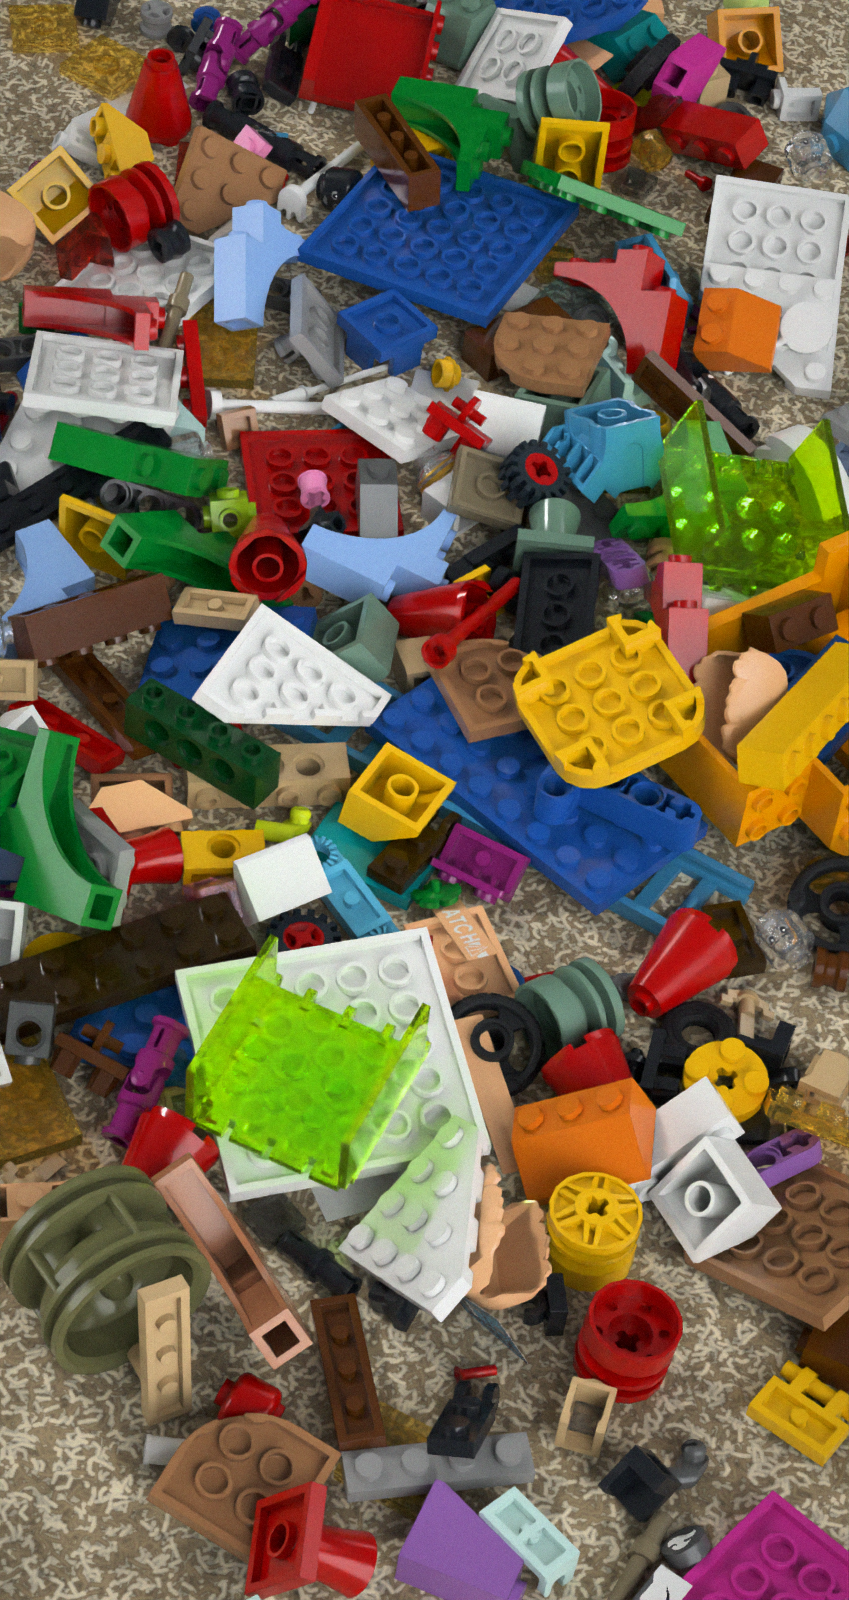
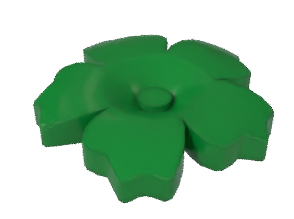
(435, 895)

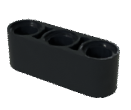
(131, 494)

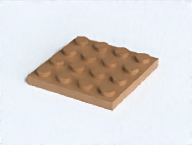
(800, 1254)

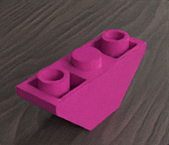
(688, 68)

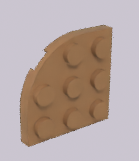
(550, 352)
(481, 688)
(230, 1467)

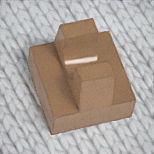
(231, 422)

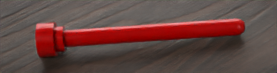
(442, 648)

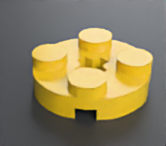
(739, 1063)

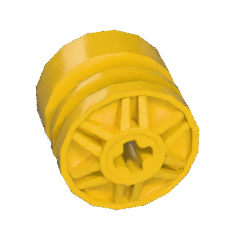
(593, 1230)

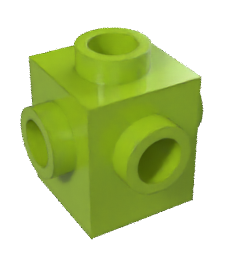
(227, 501)

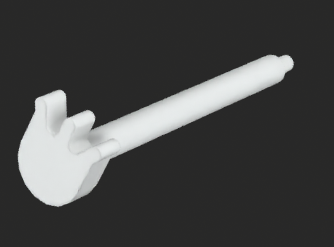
(294, 197)
(216, 404)

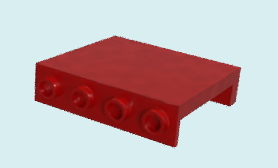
(365, 48)

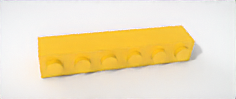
(798, 724)

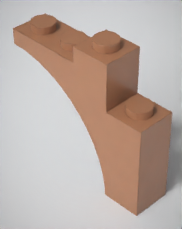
(235, 1261)

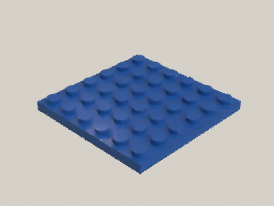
(449, 256)

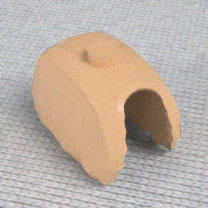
(16, 236)
(737, 694)
(510, 1249)

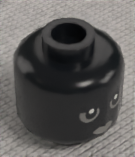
(335, 185)

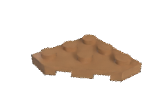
(221, 177)

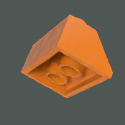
(581, 1132)

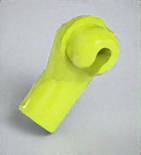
(279, 832)

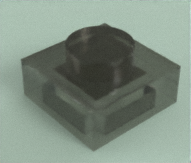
(634, 184)
(272, 1218)

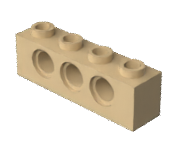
(306, 777)

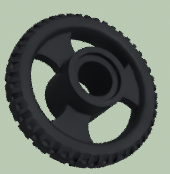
(646, 65)
(805, 901)
(511, 1018)

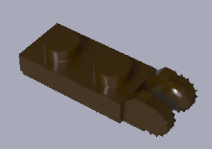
(408, 858)

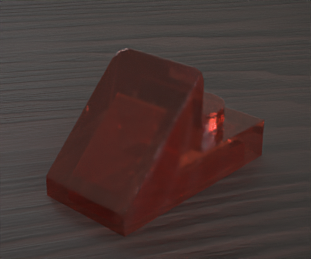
(85, 244)

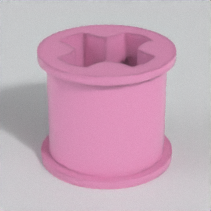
(313, 489)

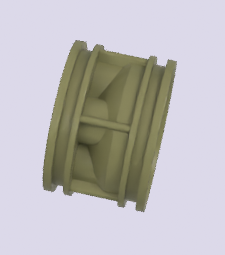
(86, 1256)

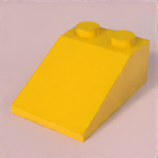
(572, 148)

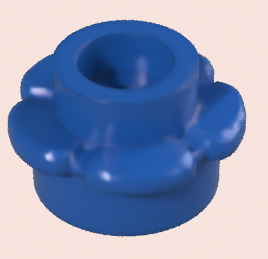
(208, 11)

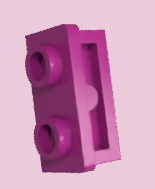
(481, 863)

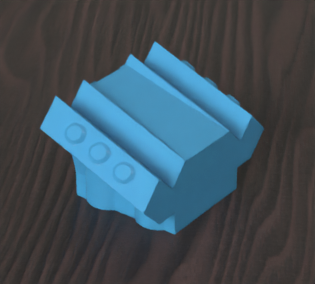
(609, 447)

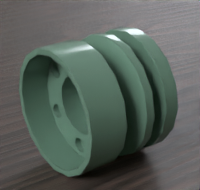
(558, 91)
(572, 1004)

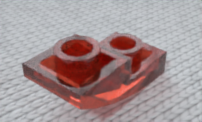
(655, 112)

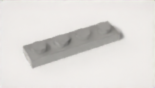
(412, 1471)

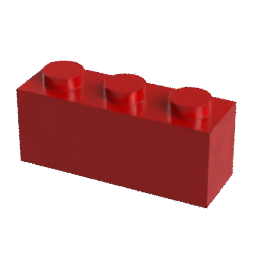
(714, 135)

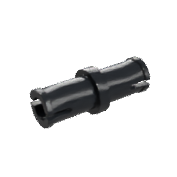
(318, 1264)

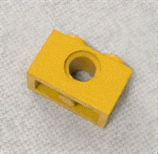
(213, 852)

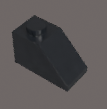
(95, 12)

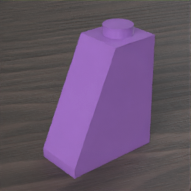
(457, 1553)

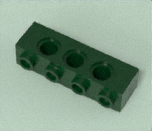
(202, 743)

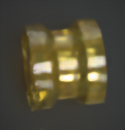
(652, 151)

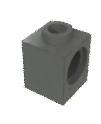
(39, 1012)

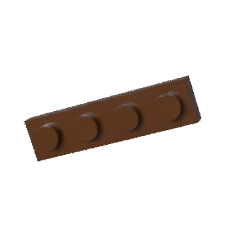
(677, 395)
(101, 697)
(347, 1373)

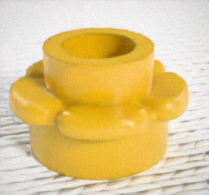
(445, 373)

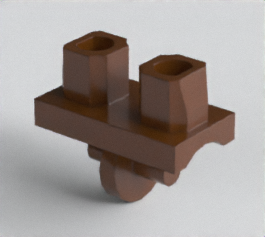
(72, 1051)

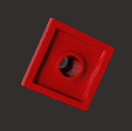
(156, 855)
(297, 1549)

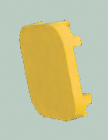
(609, 703)

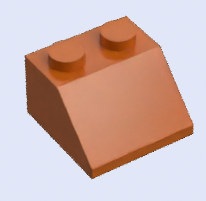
(736, 331)

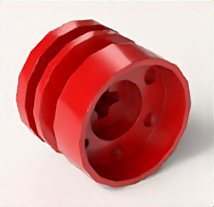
(621, 113)
(134, 204)
(628, 1339)

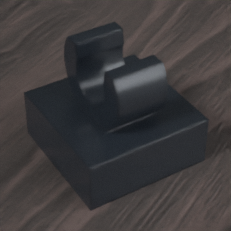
(551, 1307)

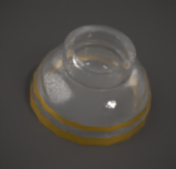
(433, 466)

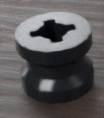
(169, 241)

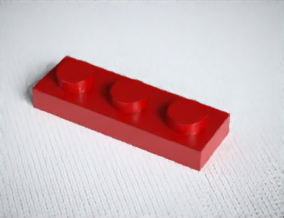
(192, 371)
(94, 751)

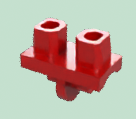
(444, 418)

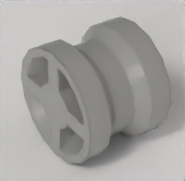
(156, 19)

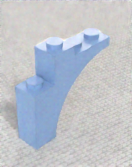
(248, 263)
(383, 566)
(49, 569)

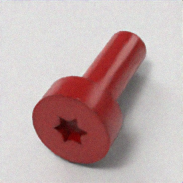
(703, 183)

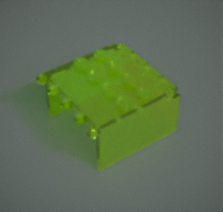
(748, 516)
(300, 1076)

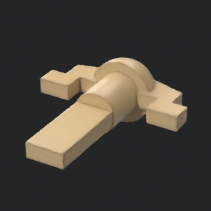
(747, 1002)
(41, 1174)

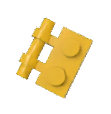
(798, 1419)

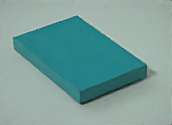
(361, 853)

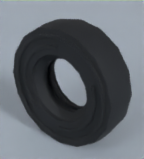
(697, 1014)

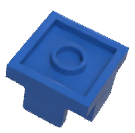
(386, 330)

